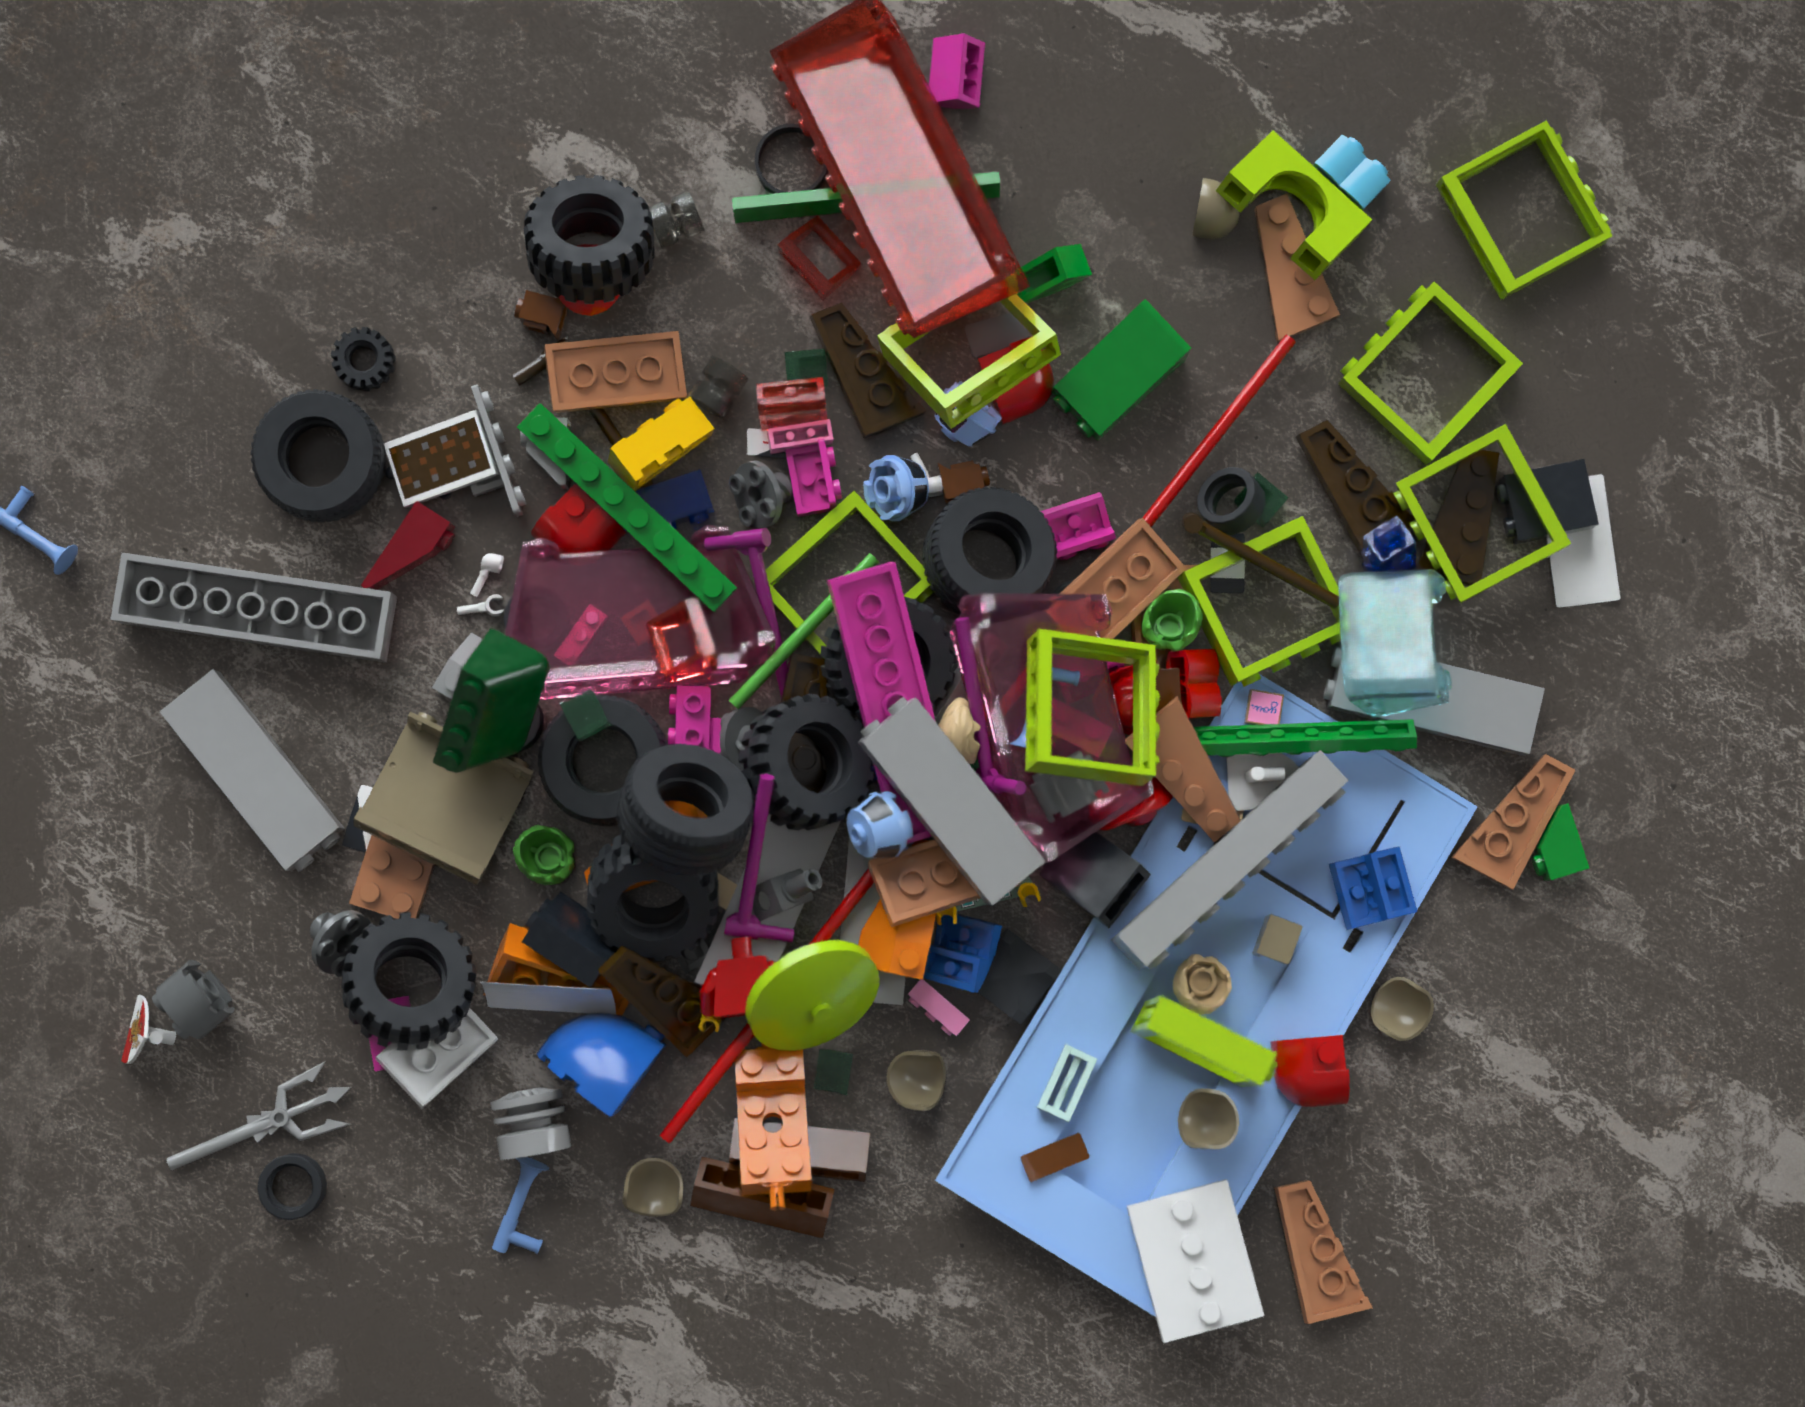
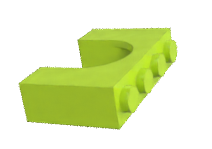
(1280, 167)

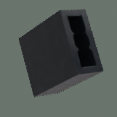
(1567, 492)
(1096, 877)
(566, 938)

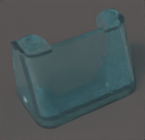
(1391, 640)

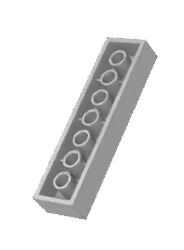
(254, 607)
(1233, 857)

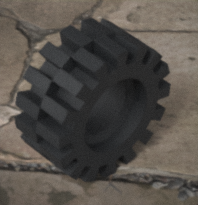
(353, 341)

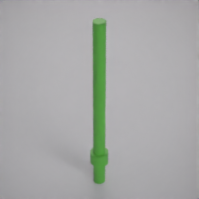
(792, 642)

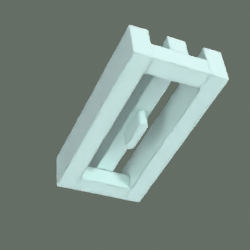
(1054, 1110)

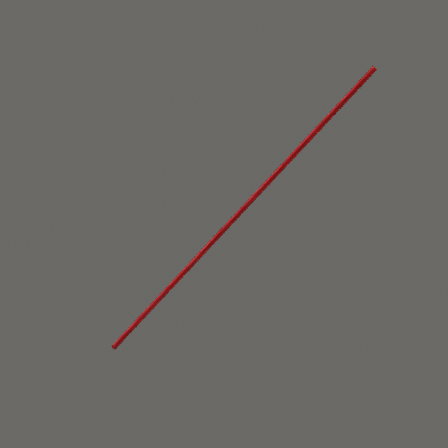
(866, 880)

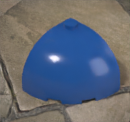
(603, 1056)

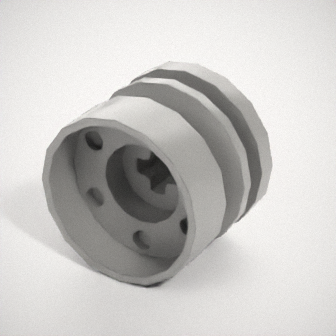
(530, 1123)

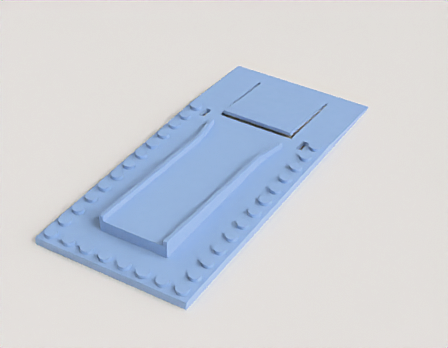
(1138, 1087)

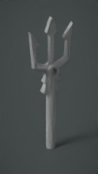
(269, 1121)

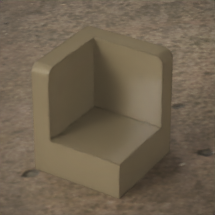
(1277, 939)

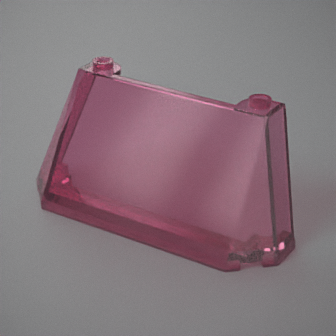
(594, 610)
(1081, 715)

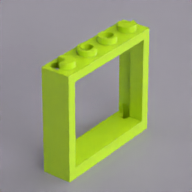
(1478, 237)
(986, 384)
(1385, 415)
(1423, 529)
(817, 535)
(1212, 627)
(1038, 706)
(1205, 1043)

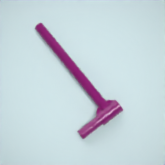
(754, 544)
(991, 778)
(744, 923)

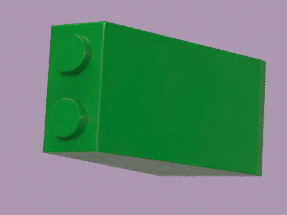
(1120, 371)

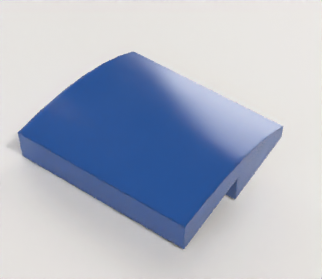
(1372, 888)
(962, 952)

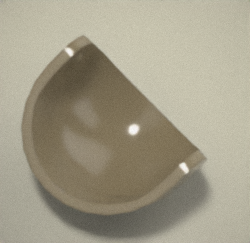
(1214, 214)
(1401, 1009)
(917, 1079)
(1208, 1119)
(653, 1188)

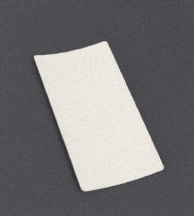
(1587, 567)
(549, 998)

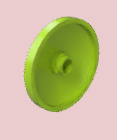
(812, 995)

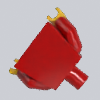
(730, 983)

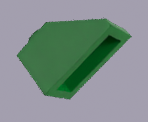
(1055, 272)
(1560, 847)

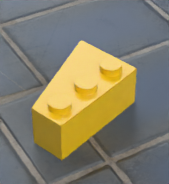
(659, 443)

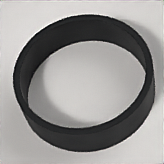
(785, 128)

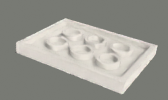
(1195, 1261)

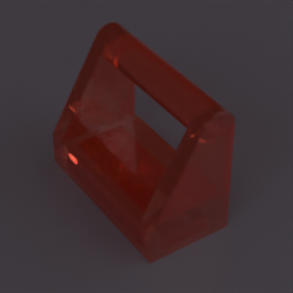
(807, 269)
(788, 398)
(688, 613)

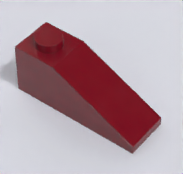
(413, 543)

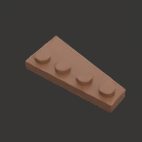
(1295, 297)
(1189, 772)
(1320, 1268)

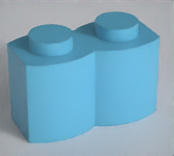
(1353, 172)

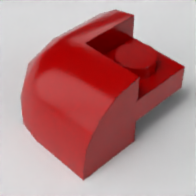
(1027, 395)
(578, 524)
(1312, 1070)

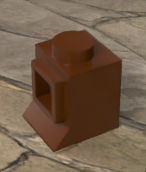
(541, 313)
(962, 478)

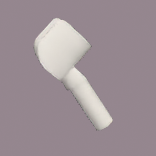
(935, 482)
(490, 562)
(481, 607)

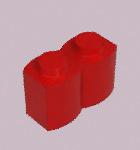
(1198, 681)

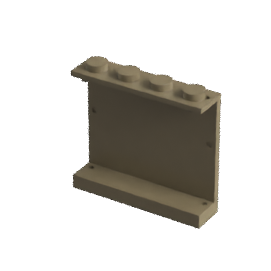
(442, 813)

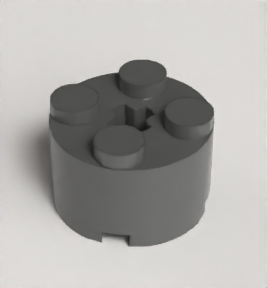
(1065, 793)
(193, 1001)

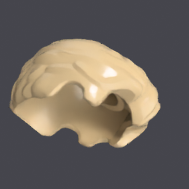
(960, 729)
(1202, 984)

